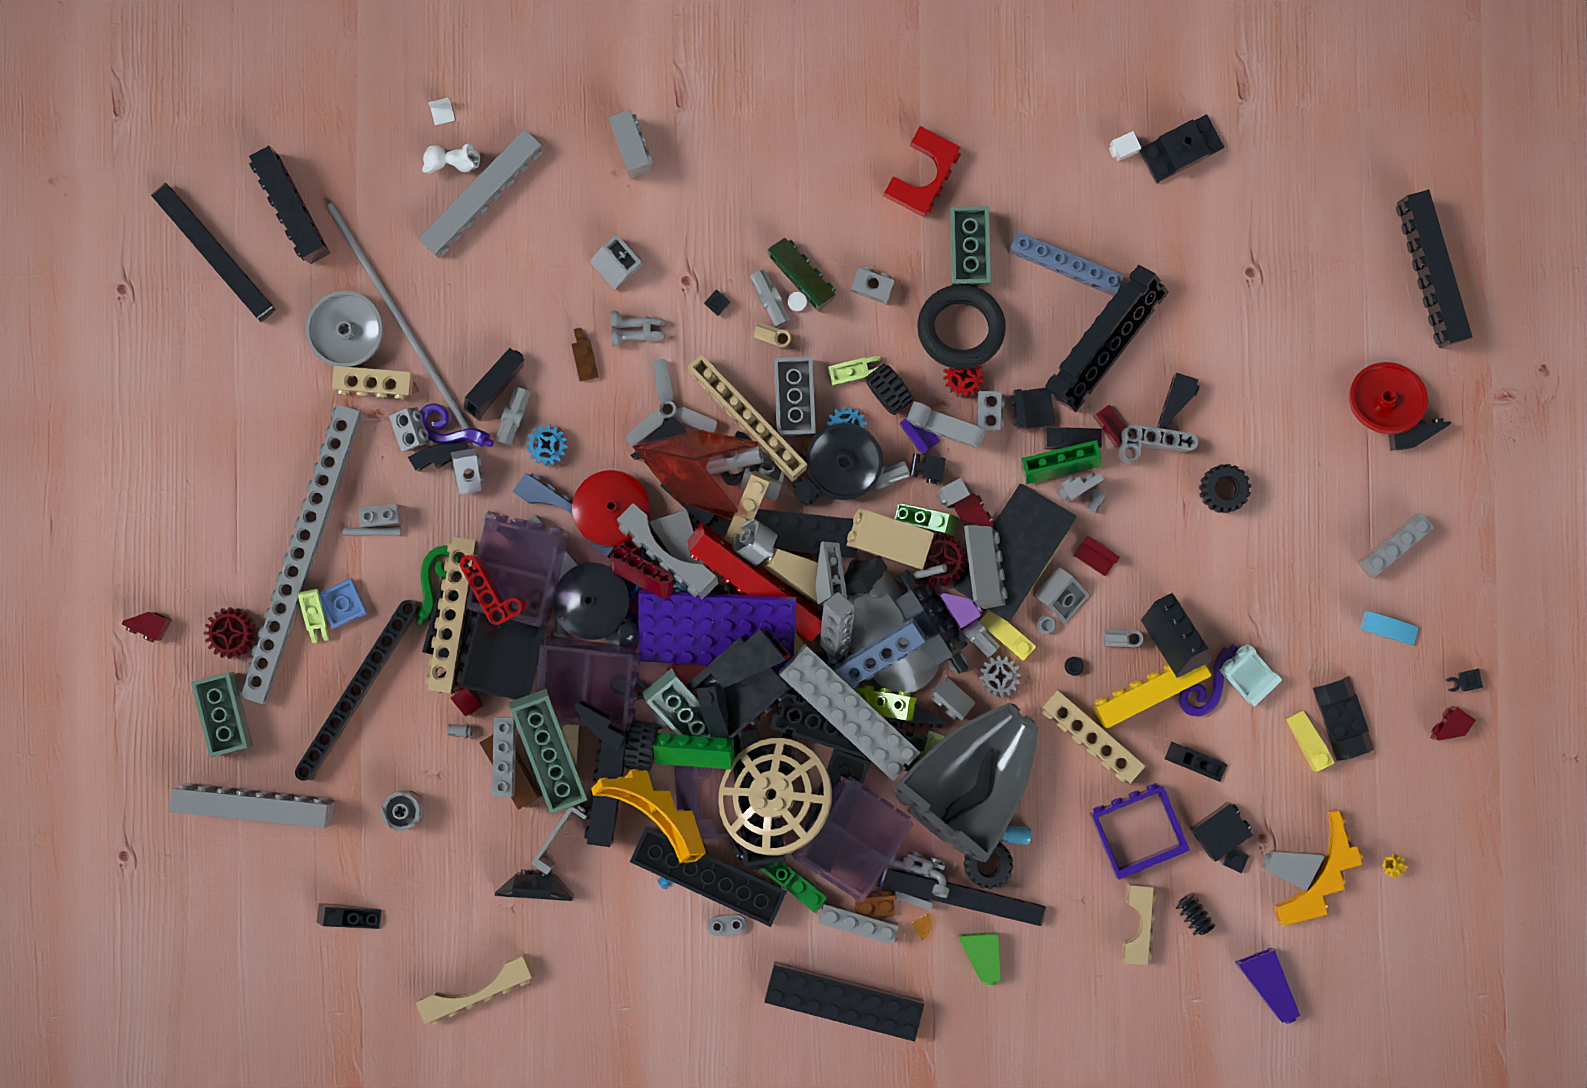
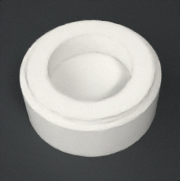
(797, 301)

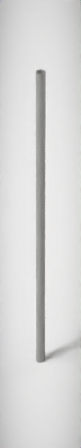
(399, 318)

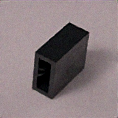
(1221, 831)

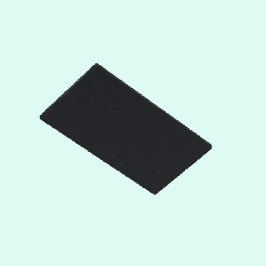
(1029, 536)

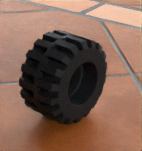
(889, 389)
(1240, 483)
(639, 745)
(995, 879)

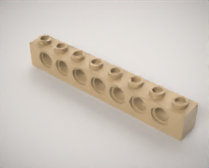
(747, 417)
(447, 683)

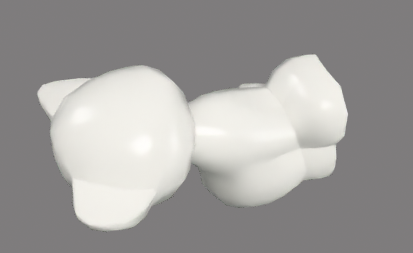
(463, 159)

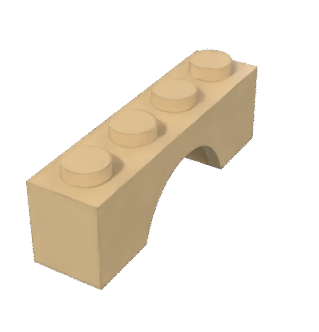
(1137, 949)

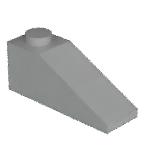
(829, 573)

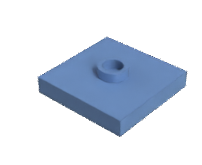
(342, 603)

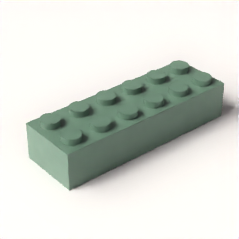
(548, 751)

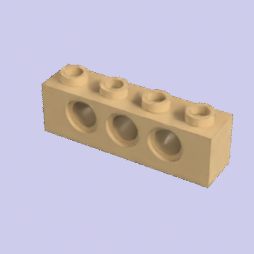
(343, 375)

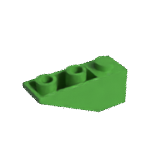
(927, 519)

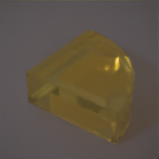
(923, 926)

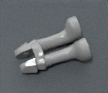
(618, 321)

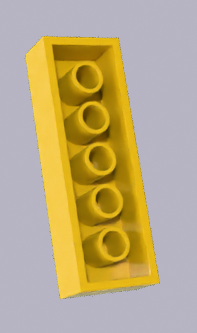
(1144, 694)

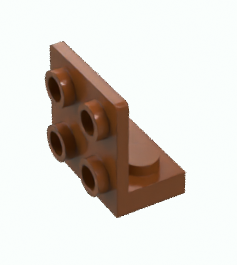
(877, 904)

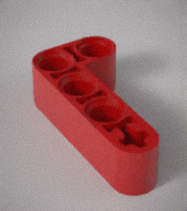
(489, 587)

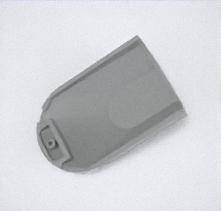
(877, 615)

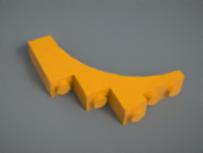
(659, 806)
(1328, 880)

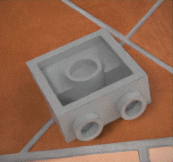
(1074, 487)

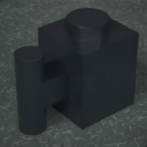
(932, 468)

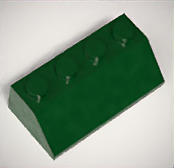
(801, 274)

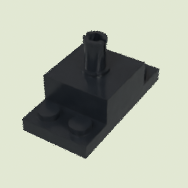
(1181, 148)

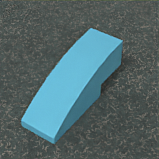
(1389, 628)

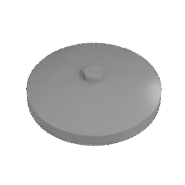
(344, 329)

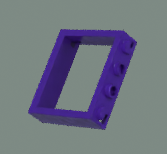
(1150, 860)

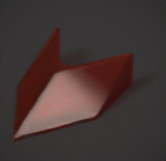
(682, 464)

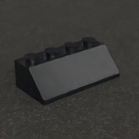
(1175, 636)

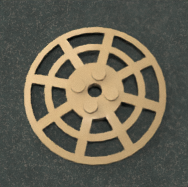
(784, 799)

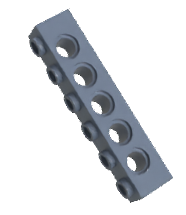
(1066, 263)
(908, 630)

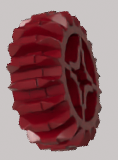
(958, 562)
(230, 625)

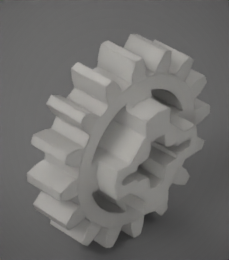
(1008, 675)

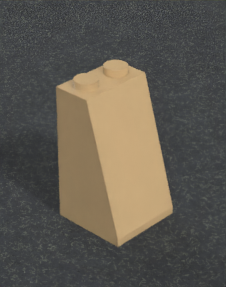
(890, 539)
(794, 572)

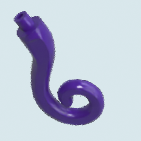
(470, 434)
(1218, 685)

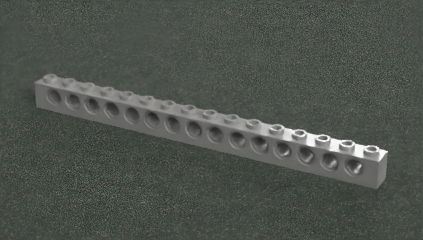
(304, 565)

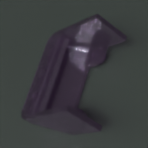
(687, 798)

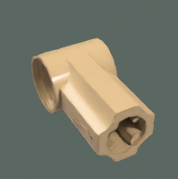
(770, 335)

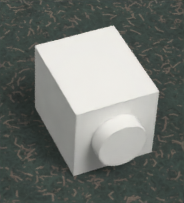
(1124, 146)

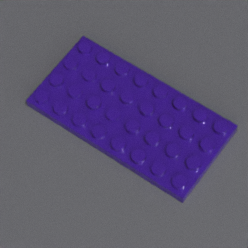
(699, 630)

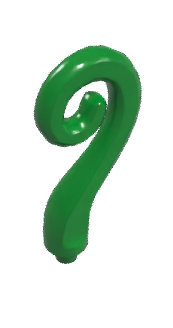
(427, 605)

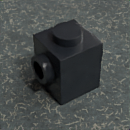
(805, 491)

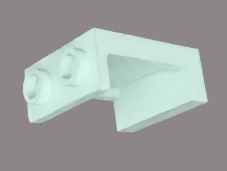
(1250, 675)

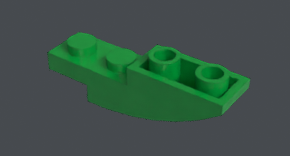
(797, 886)

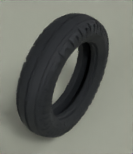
(961, 295)

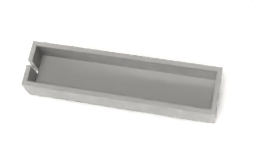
(848, 712)
(252, 806)

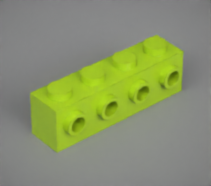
(888, 704)

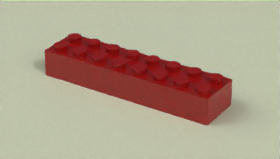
(750, 579)

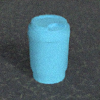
(1017, 834)

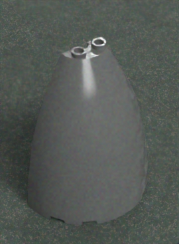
(953, 769)

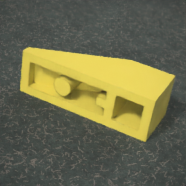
(1007, 635)
(1309, 741)

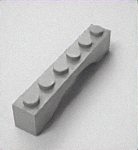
(694, 576)

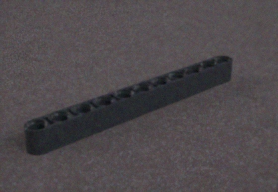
(353, 699)

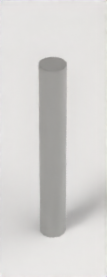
(371, 531)
(925, 572)

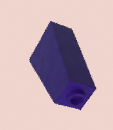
(1269, 981)

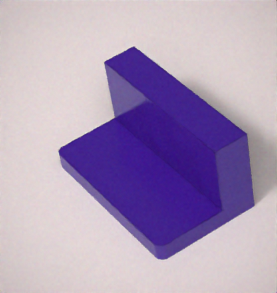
(920, 438)

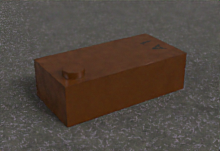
(525, 786)

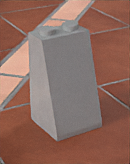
(674, 533)

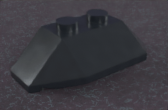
(535, 886)

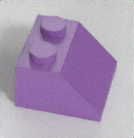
(961, 609)

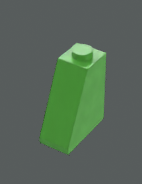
(983, 954)

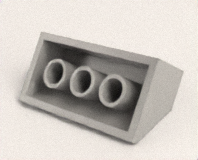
(985, 566)

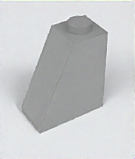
(1293, 867)

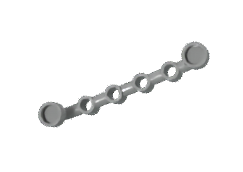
(925, 870)

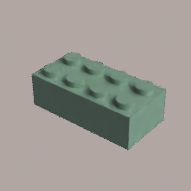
(969, 245)
(676, 705)
(221, 714)

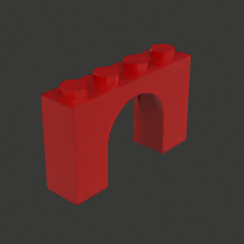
(920, 198)

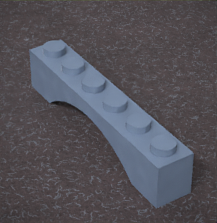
(533, 491)

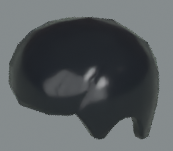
(628, 632)

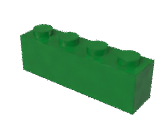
(1061, 462)
(694, 751)

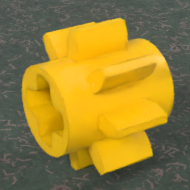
(1394, 866)

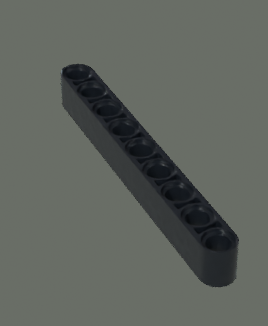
(213, 252)
(963, 896)

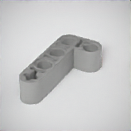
(945, 426)
(1158, 441)

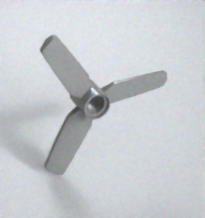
(682, 414)

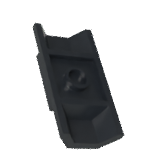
(427, 648)
(1343, 719)

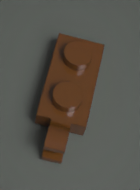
(584, 357)

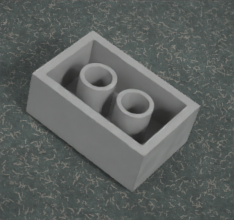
(631, 143)

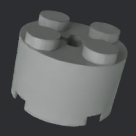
(754, 542)
(406, 820)

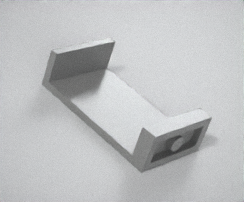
(542, 862)

